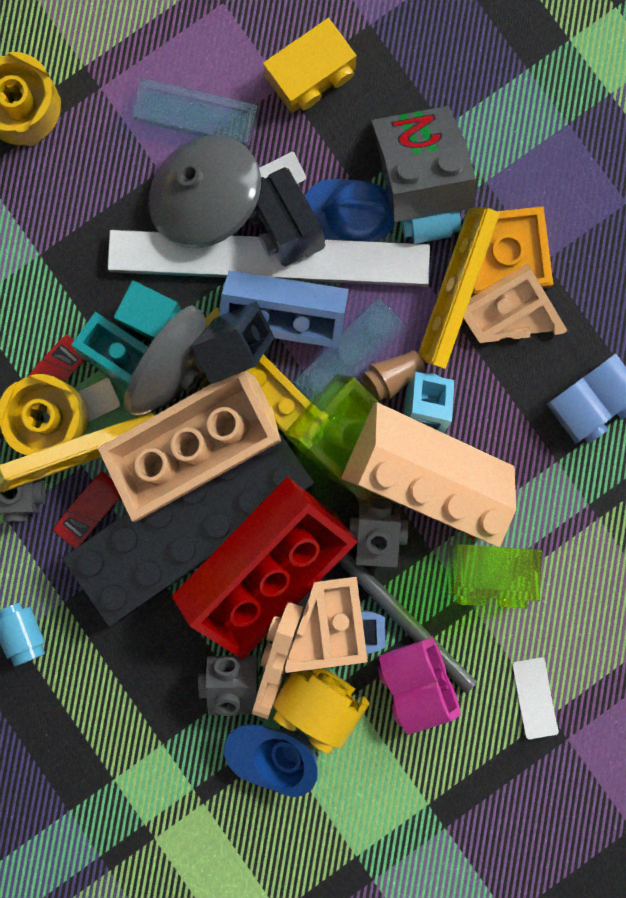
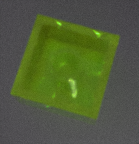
(332, 427)
(494, 572)

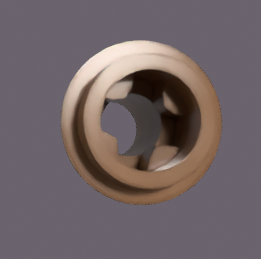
(391, 375)

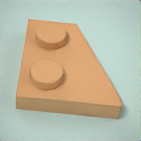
(512, 309)
(329, 628)
(282, 634)

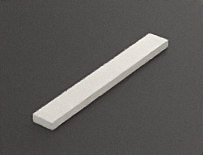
(337, 263)

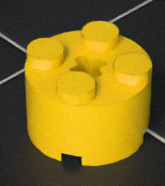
(38, 104)
(43, 394)
(320, 707)

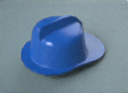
(351, 210)
(273, 758)

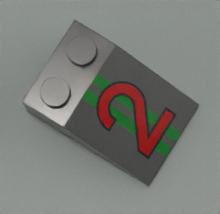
(424, 163)

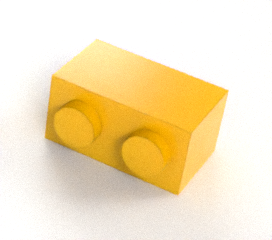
(310, 66)

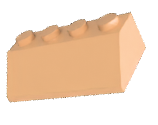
(190, 444)
(433, 475)

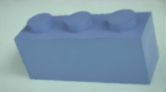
(291, 307)

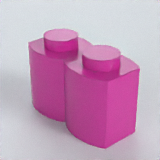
(419, 686)

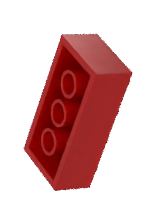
(263, 567)

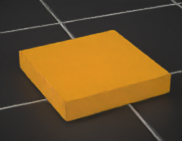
(517, 241)

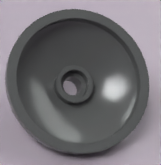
(214, 201)
(166, 364)

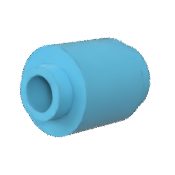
(432, 227)
(20, 634)

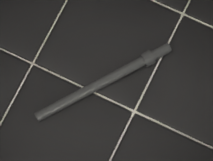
(404, 618)

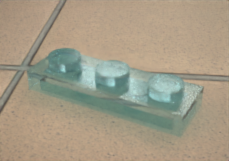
(194, 111)
(358, 348)

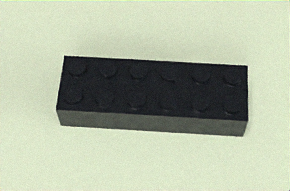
(142, 559)

